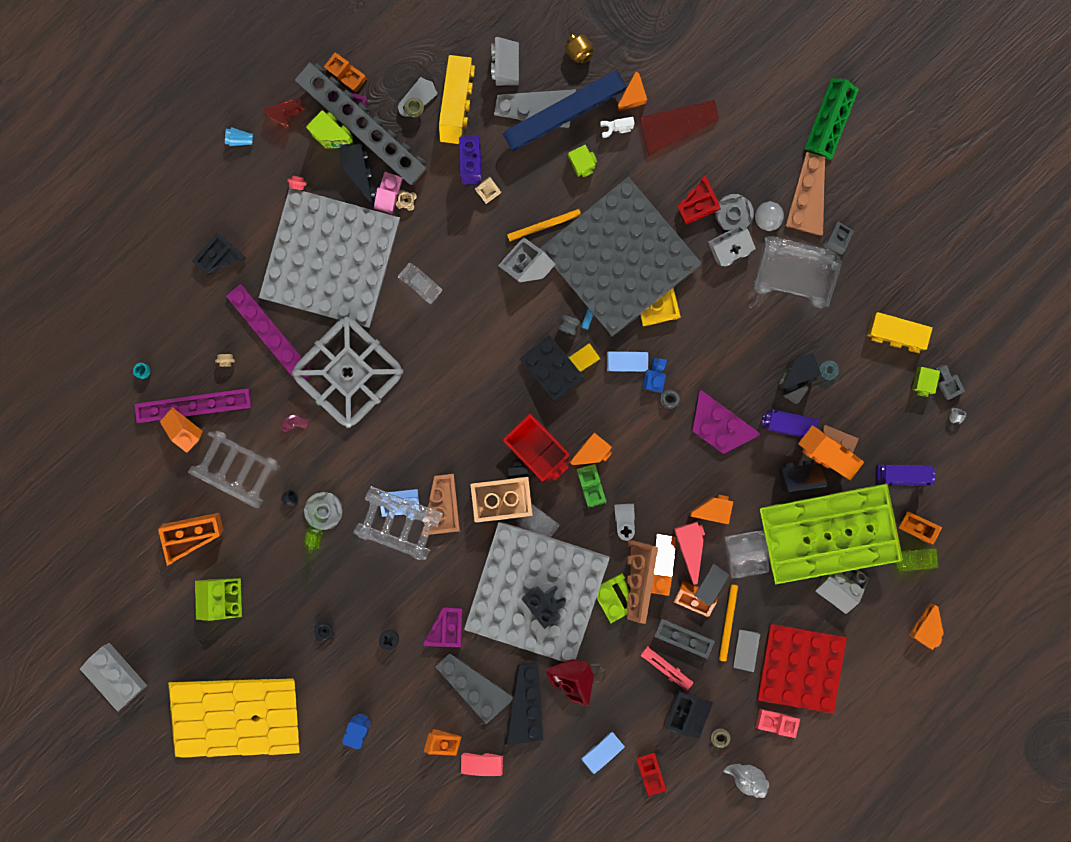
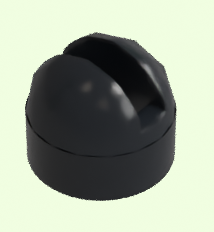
(289, 501)

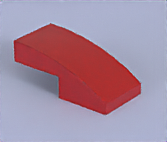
(651, 774)

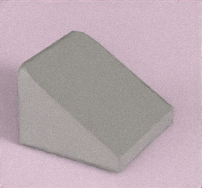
(796, 395)

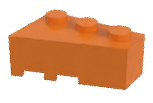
(830, 453)

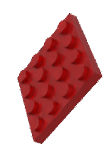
(801, 668)

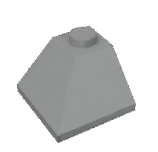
(527, 262)

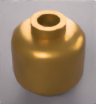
(579, 48)

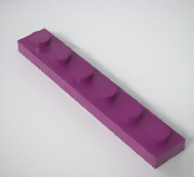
(266, 329)
(194, 405)

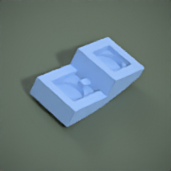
(627, 361)
(602, 753)

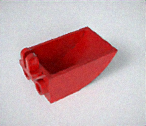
(538, 449)

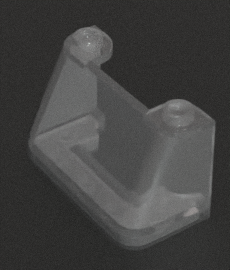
(797, 270)

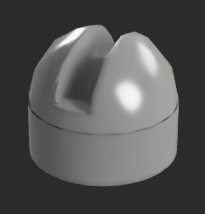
(957, 416)

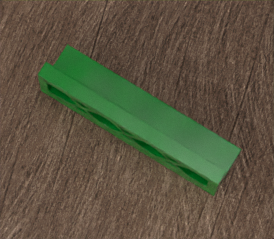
(829, 116)

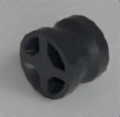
(391, 637)

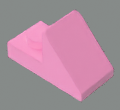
(388, 193)

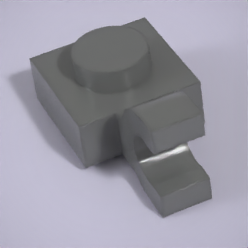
(950, 385)

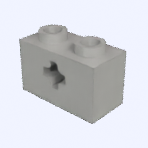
(722, 245)

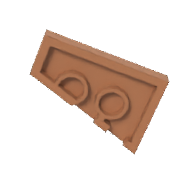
(444, 500)

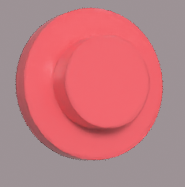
(296, 183)

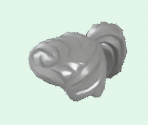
(749, 779)

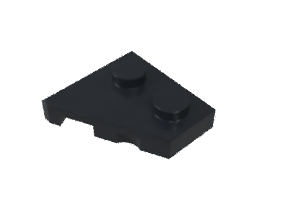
(217, 255)

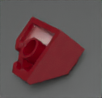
(574, 679)

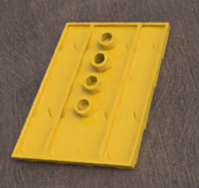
(220, 717)

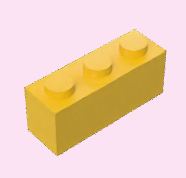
(899, 332)

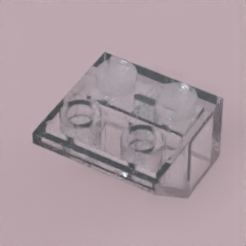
(747, 554)

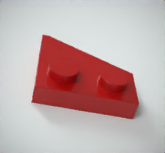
(699, 202)

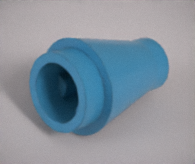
(237, 137)

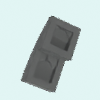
(711, 585)

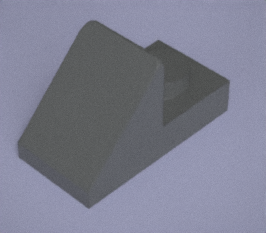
(838, 238)

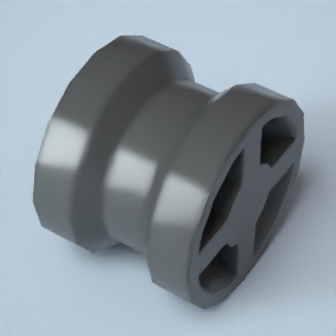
(568, 325)

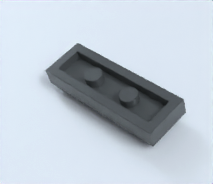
(684, 638)

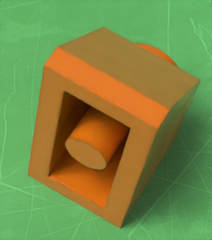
(180, 430)
(592, 451)
(714, 509)
(929, 628)

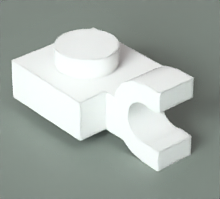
(622, 125)

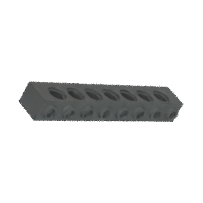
(307, 80)

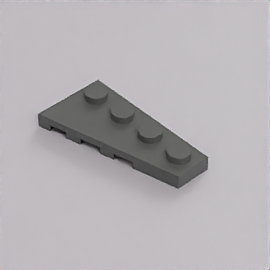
(479, 692)

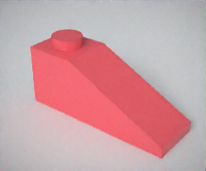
(691, 545)

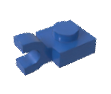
(654, 378)

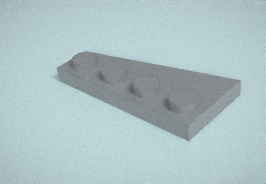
(525, 105)

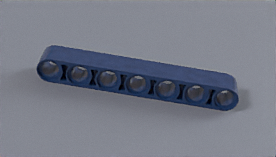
(564, 110)

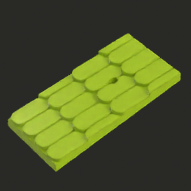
(814, 535)

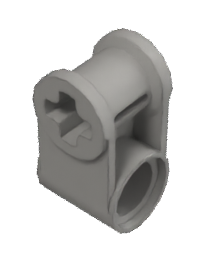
(625, 517)

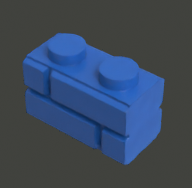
(357, 731)

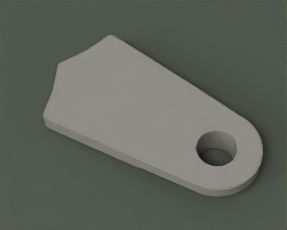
(422, 90)

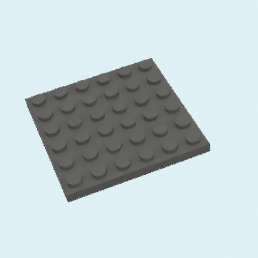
(620, 256)

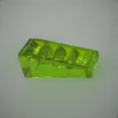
(312, 539)

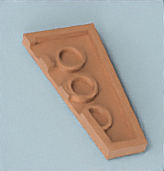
(643, 564)

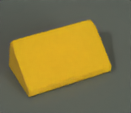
(584, 357)

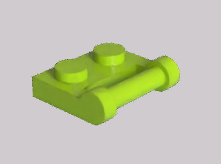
(609, 600)

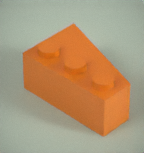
(186, 535)

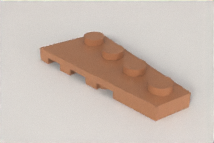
(808, 200)

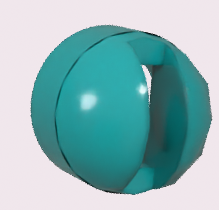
(139, 369)

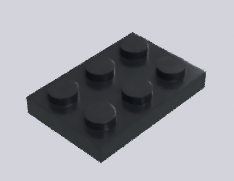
(552, 368)

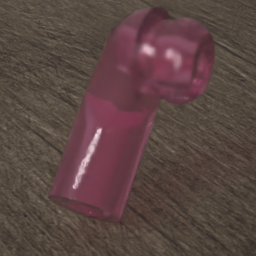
(293, 421)

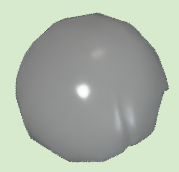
(769, 216)

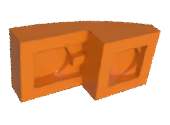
(345, 72)

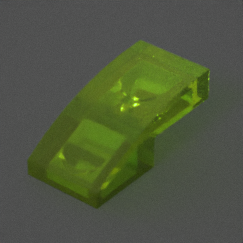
(918, 560)

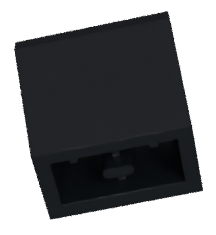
(687, 714)

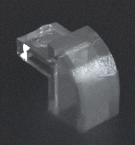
(420, 283)

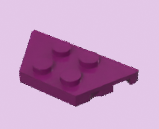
(719, 425)

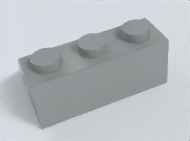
(113, 676)

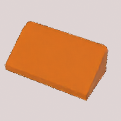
(686, 598)

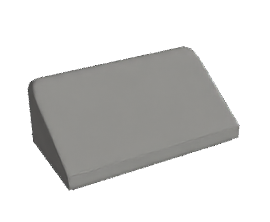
(746, 650)

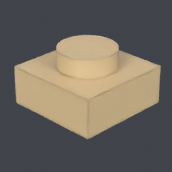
(487, 190)

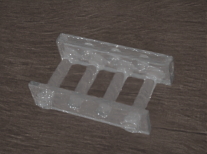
(235, 488)
(410, 510)

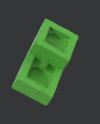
(591, 485)

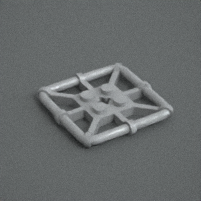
(334, 372)

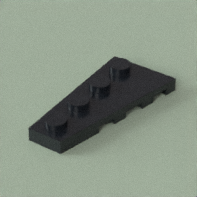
(526, 714)

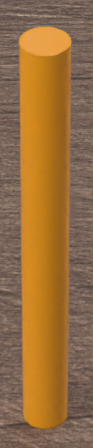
(543, 225)
(728, 622)

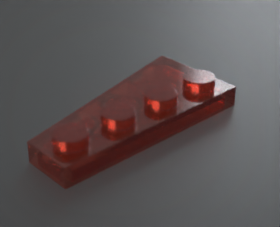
(669, 126)

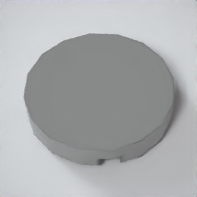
(734, 212)
(323, 510)

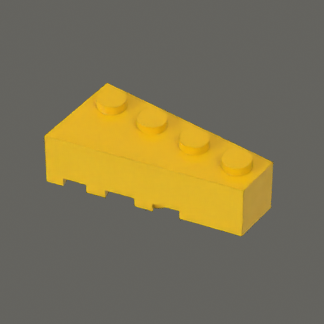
(455, 99)

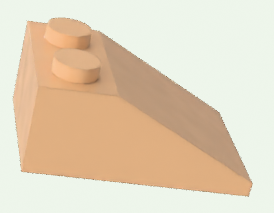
(501, 499)

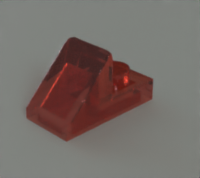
(279, 112)

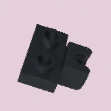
(544, 605)

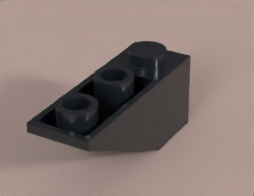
(353, 162)

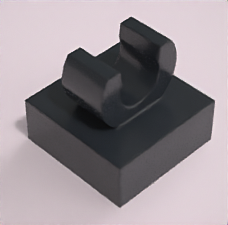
(518, 471)

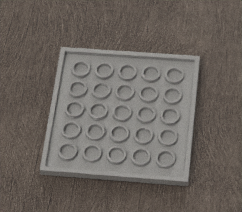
(329, 257)
(517, 565)

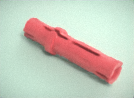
(673, 673)

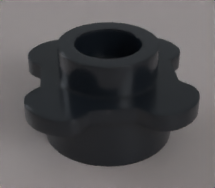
(329, 631)

